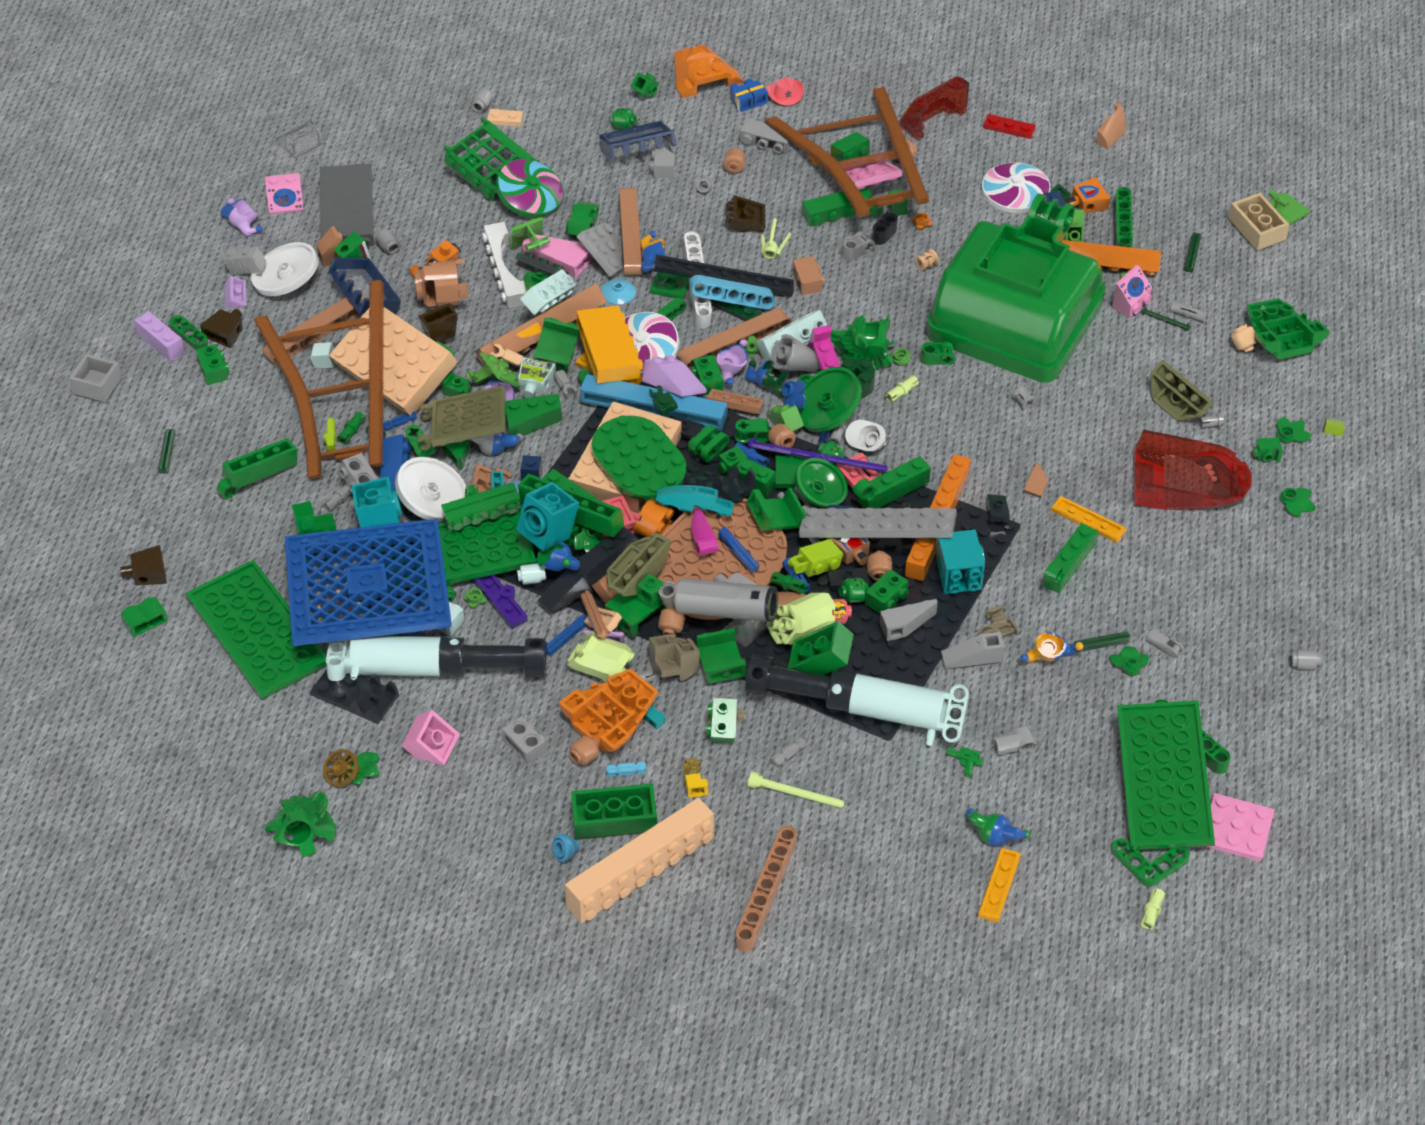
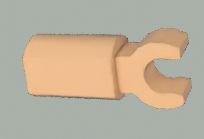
(508, 355)

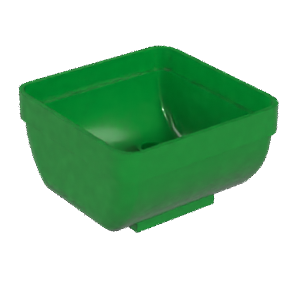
(1019, 294)

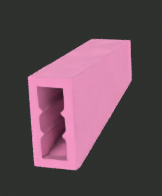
(569, 254)

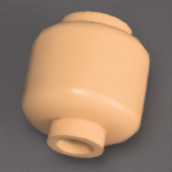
(1244, 338)

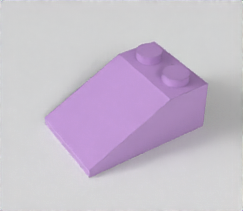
(672, 376)

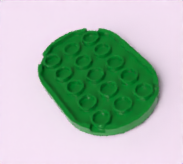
(637, 456)

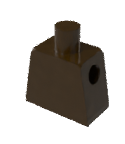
(439, 323)
(223, 327)
(146, 567)

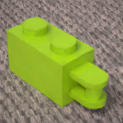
(817, 558)

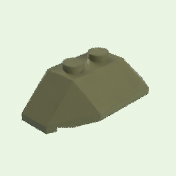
(1177, 394)
(636, 562)

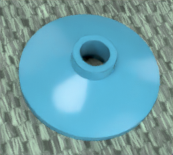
(618, 291)

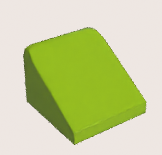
(1334, 427)

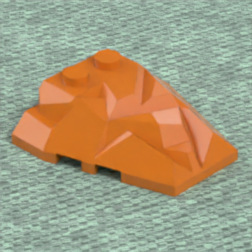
(701, 66)
(610, 709)

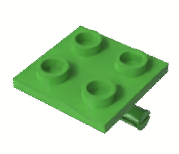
(1287, 206)
(528, 231)
(494, 366)

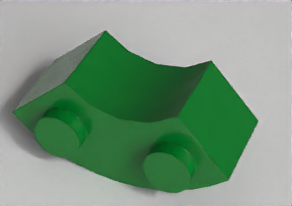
(583, 217)

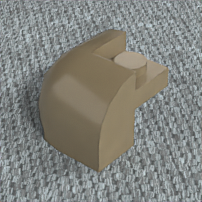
(673, 656)

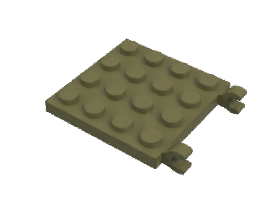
(465, 417)

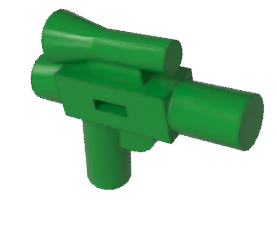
(967, 757)

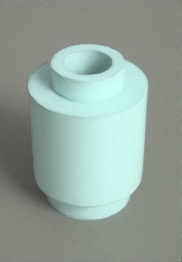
(531, 574)

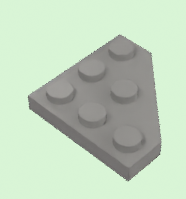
(603, 246)

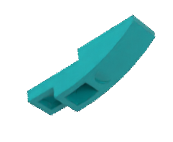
(686, 496)

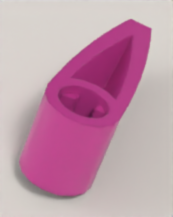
(703, 535)

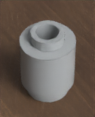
(481, 100)
(387, 241)
(1306, 659)

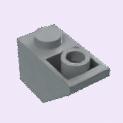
(663, 163)

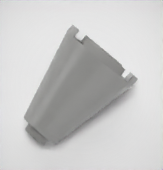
(793, 355)

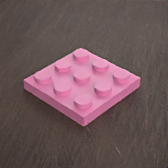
(873, 173)
(1240, 826)

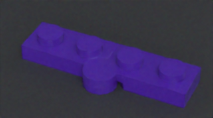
(502, 600)

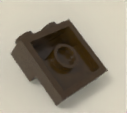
(745, 214)

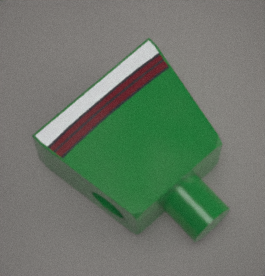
(352, 247)

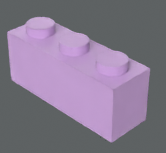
(159, 336)

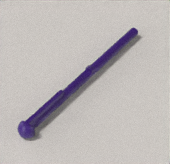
(752, 443)

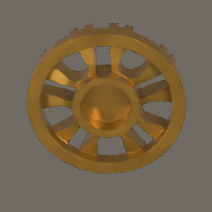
(341, 768)

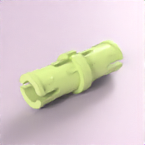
(901, 388)
(1152, 909)

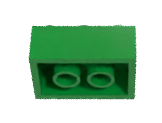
(822, 649)

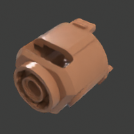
(439, 284)

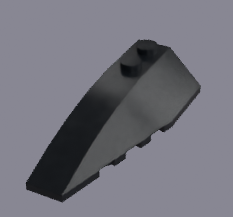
(592, 568)

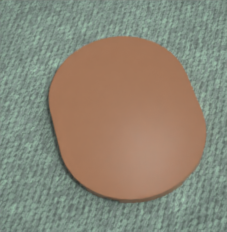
(765, 546)

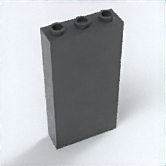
(347, 200)

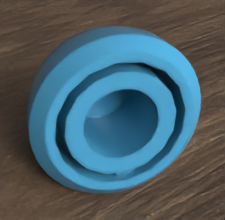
(564, 847)

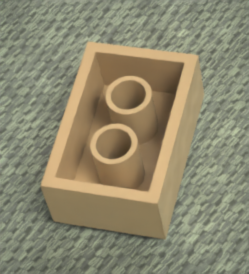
(1258, 221)

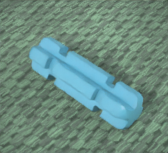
(626, 769)

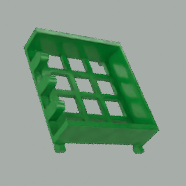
(470, 174)

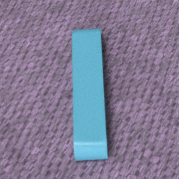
(738, 297)

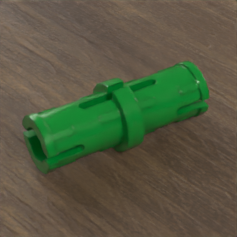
(351, 428)
(788, 582)

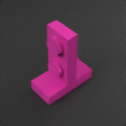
(823, 348)

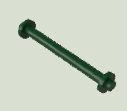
(1186, 326)

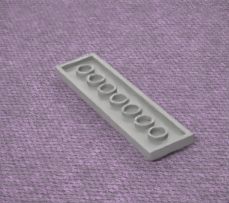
(878, 523)

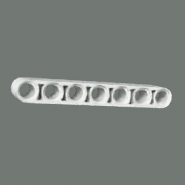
(701, 306)

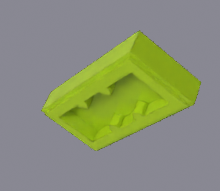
(330, 436)

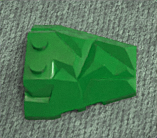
(1283, 330)

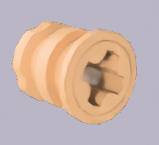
(927, 260)

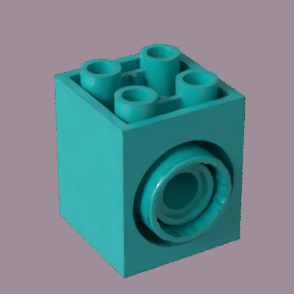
(376, 503)
(547, 516)
(960, 562)

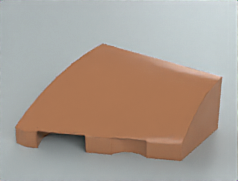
(1112, 128)
(481, 477)

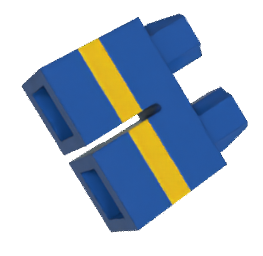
(749, 95)

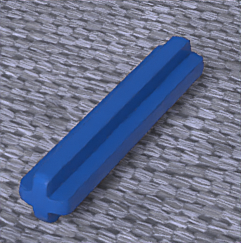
(738, 549)
(564, 636)

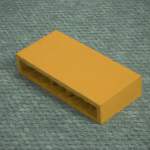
(608, 344)

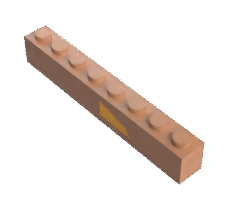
(530, 331)

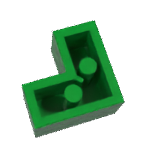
(308, 523)

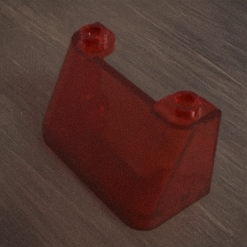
(947, 97)

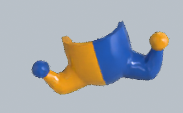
(649, 251)
(1049, 648)

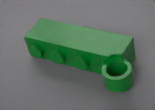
(834, 207)
(256, 466)
(892, 484)
(1070, 558)

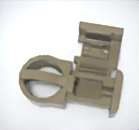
(999, 623)

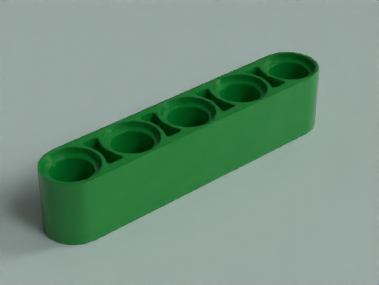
(1123, 217)
(1216, 756)

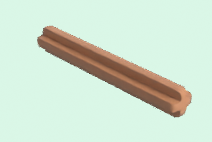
(594, 615)

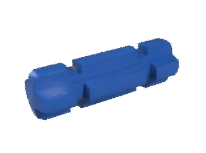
(398, 421)

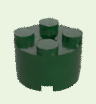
(864, 372)

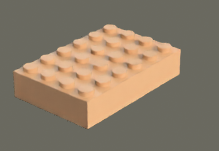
(411, 361)
(594, 480)

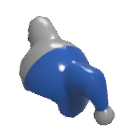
(495, 444)

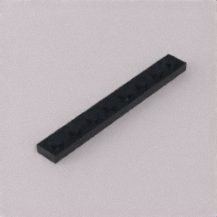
(691, 268)

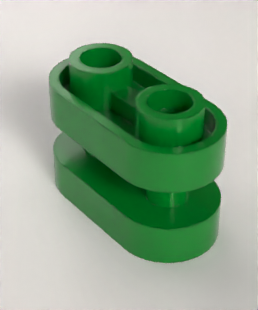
(708, 443)

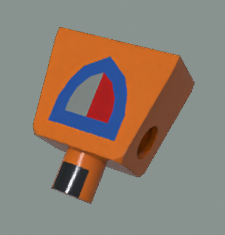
(1089, 196)

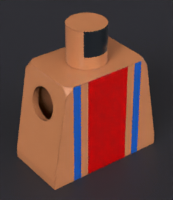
(853, 550)

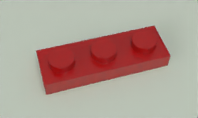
(1009, 126)

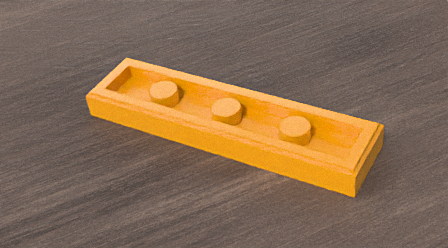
(1080, 514)
(999, 885)

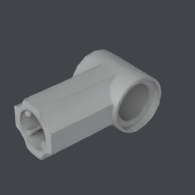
(1019, 740)

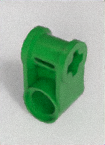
(936, 353)
(752, 429)
(417, 445)

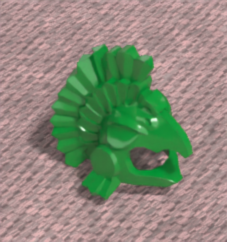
(865, 341)
(303, 819)

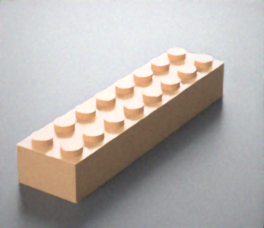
(639, 860)

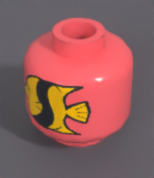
(842, 610)

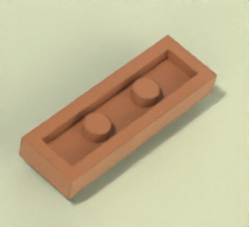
(737, 402)

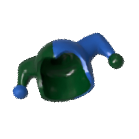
(767, 377)

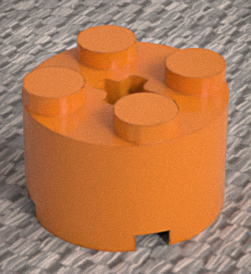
(653, 519)

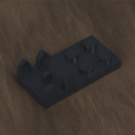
(728, 487)
(359, 696)

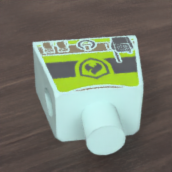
(535, 376)

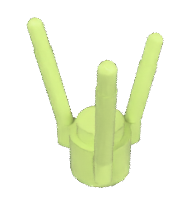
(770, 249)

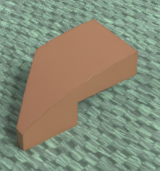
(1037, 482)

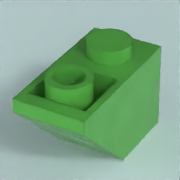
(1075, 231)
(786, 415)

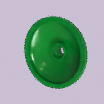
(821, 482)

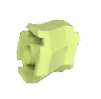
(802, 617)
(600, 657)

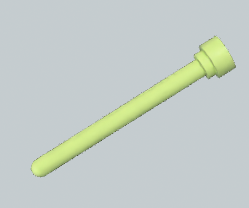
(756, 780)

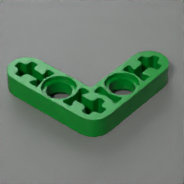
(1147, 867)

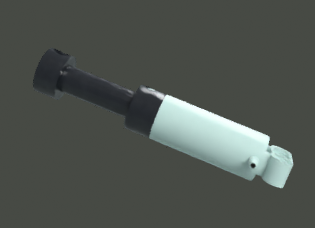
(430, 657)
(865, 696)

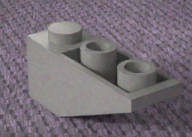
(762, 136)
(904, 620)
(975, 651)

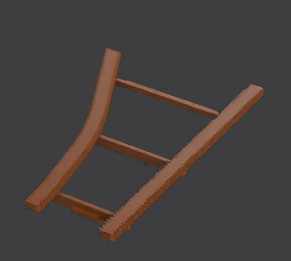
(837, 168)
(303, 396)

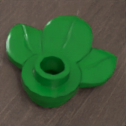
(1292, 431)
(1298, 502)
(587, 541)
(1130, 660)
(368, 766)

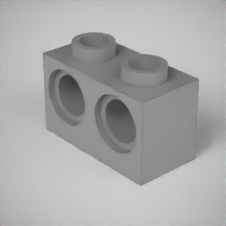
(361, 473)
(524, 740)

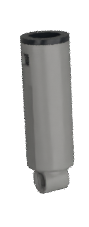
(721, 599)

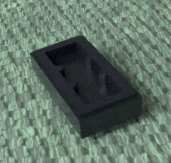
(688, 428)
(998, 508)
(837, 576)

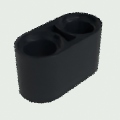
(884, 228)

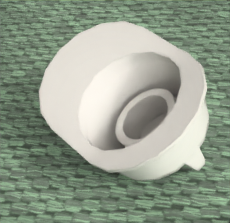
(865, 435)

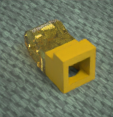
(692, 774)

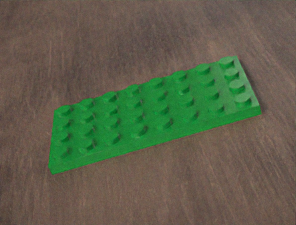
(481, 549)
(255, 628)
(1165, 775)

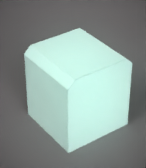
(320, 355)

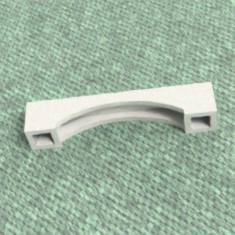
(497, 238)

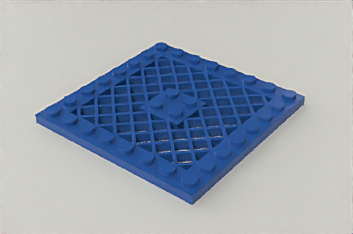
(366, 582)

